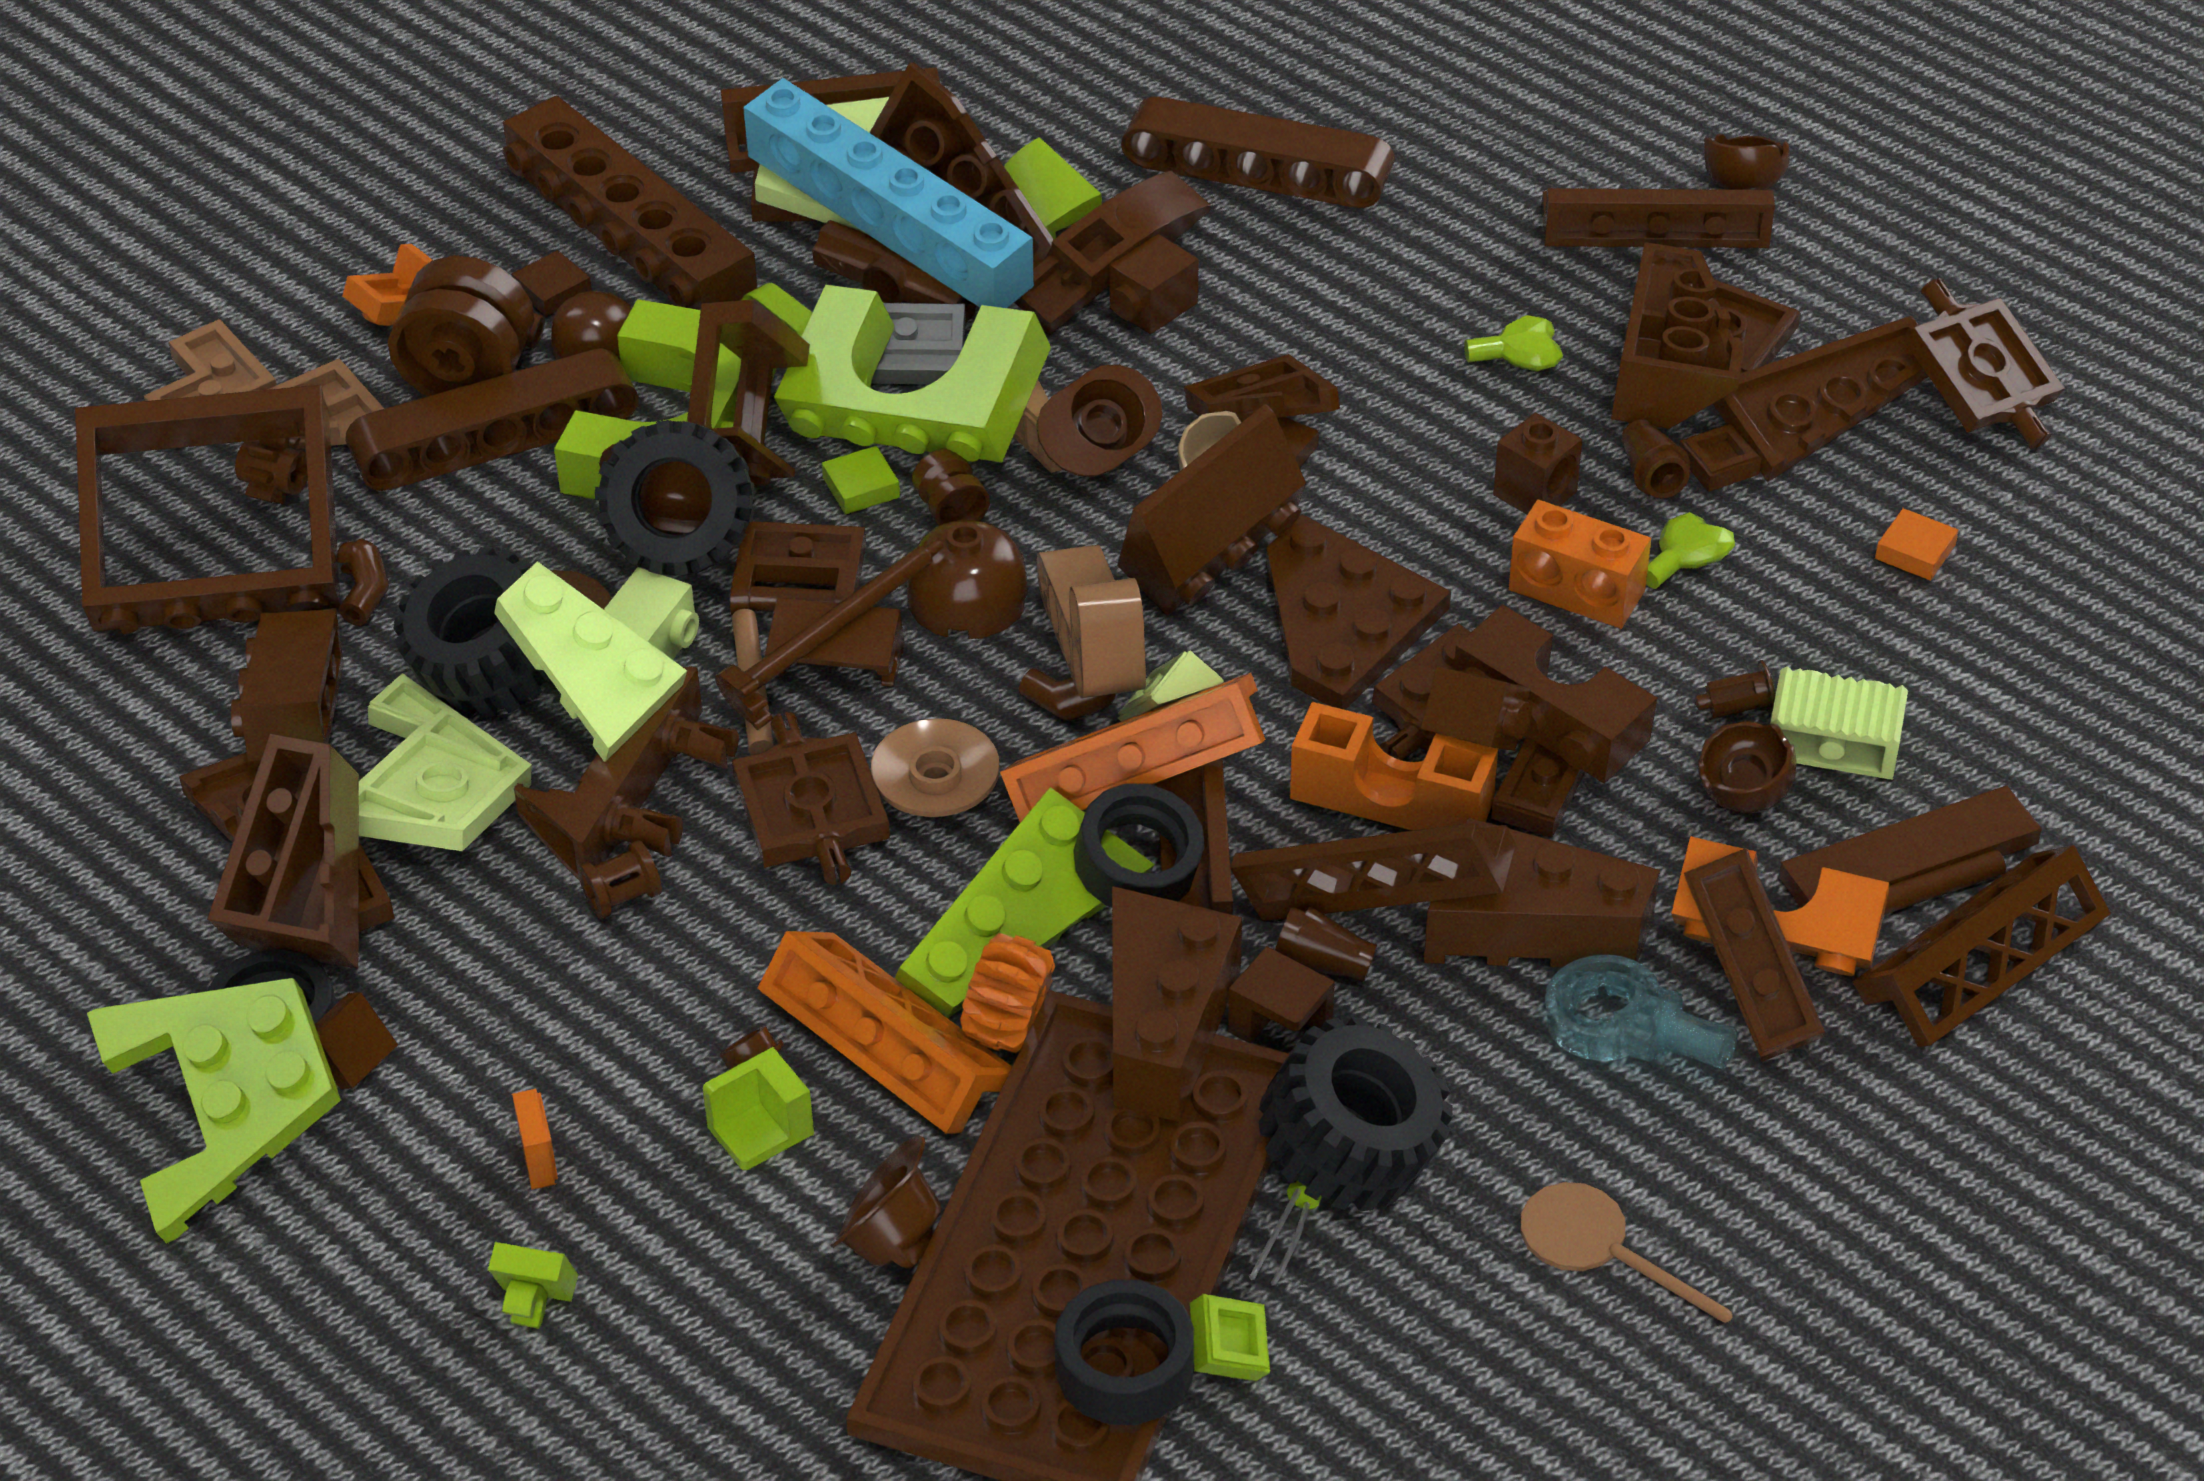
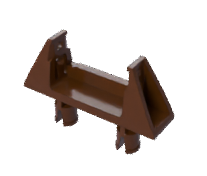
(610, 793)

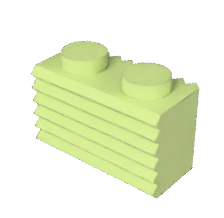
(1840, 721)

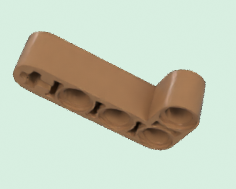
(1094, 620)

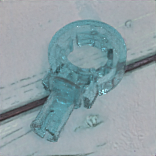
(1643, 1029)

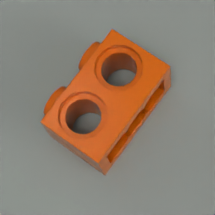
(1579, 563)

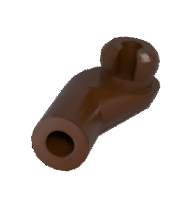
(370, 579)
(1060, 696)

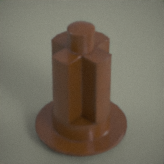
(1739, 693)

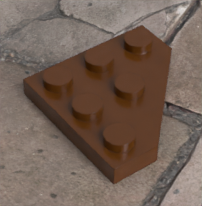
(1344, 610)

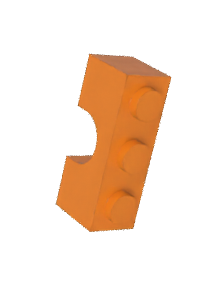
(1346, 771)
(1835, 926)

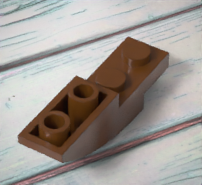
(1084, 251)

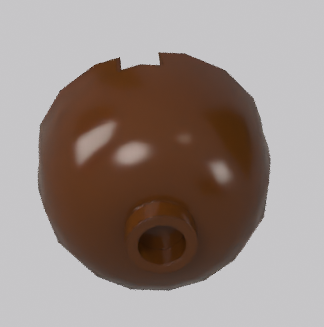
(971, 583)

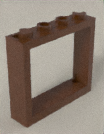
(200, 423)

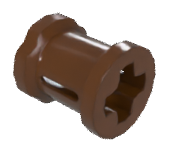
(597, 878)

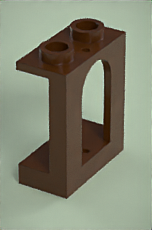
(762, 345)

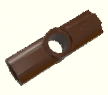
(880, 268)

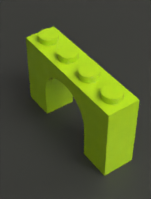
(656, 350)
(965, 410)

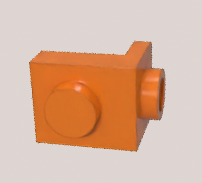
(385, 293)

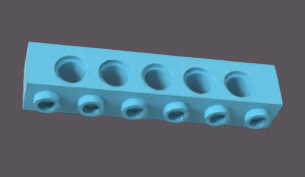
(889, 196)

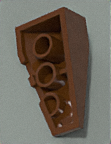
(1676, 341)

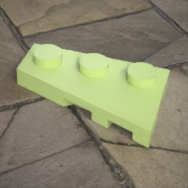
(592, 658)

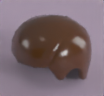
(1745, 161)
(588, 323)
(1747, 766)

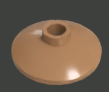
(935, 767)

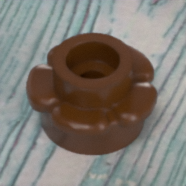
(749, 1047)

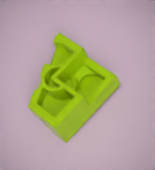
(1052, 186)

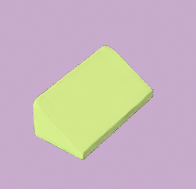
(1170, 682)

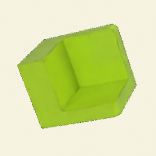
(758, 1109)

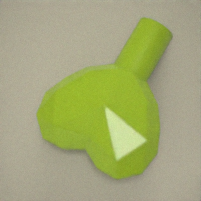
(1522, 343)
(1688, 544)

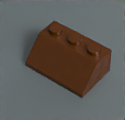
(1213, 513)

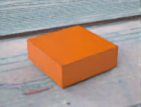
(1916, 544)
(535, 1138)

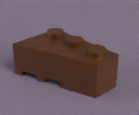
(1553, 906)
(1167, 996)

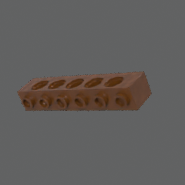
(627, 206)

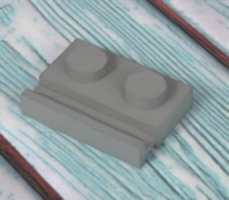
(922, 343)

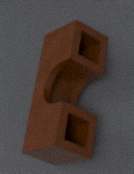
(1587, 723)

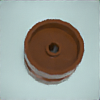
(459, 325)

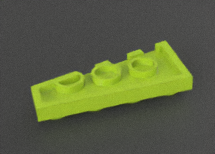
(1020, 891)

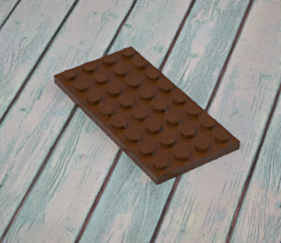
(1045, 1208)

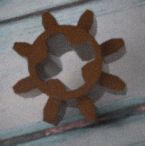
(272, 468)

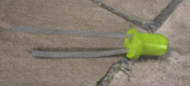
(1297, 1197)

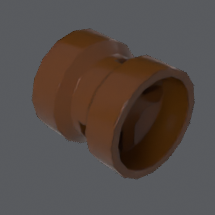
(948, 481)

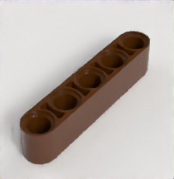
(1258, 152)
(487, 419)

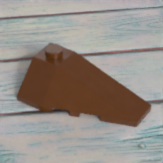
(939, 135)

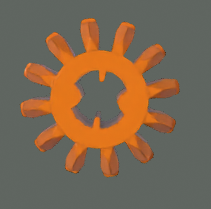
(1006, 992)

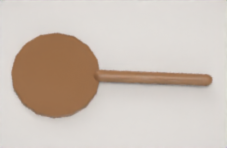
(1584, 1229)

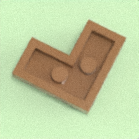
(213, 365)

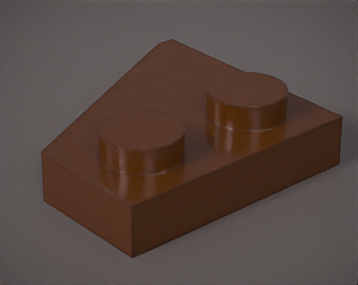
(1280, 383)

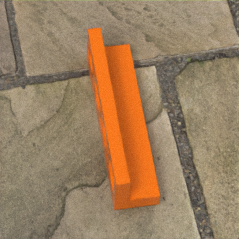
(1141, 747)
(882, 1027)

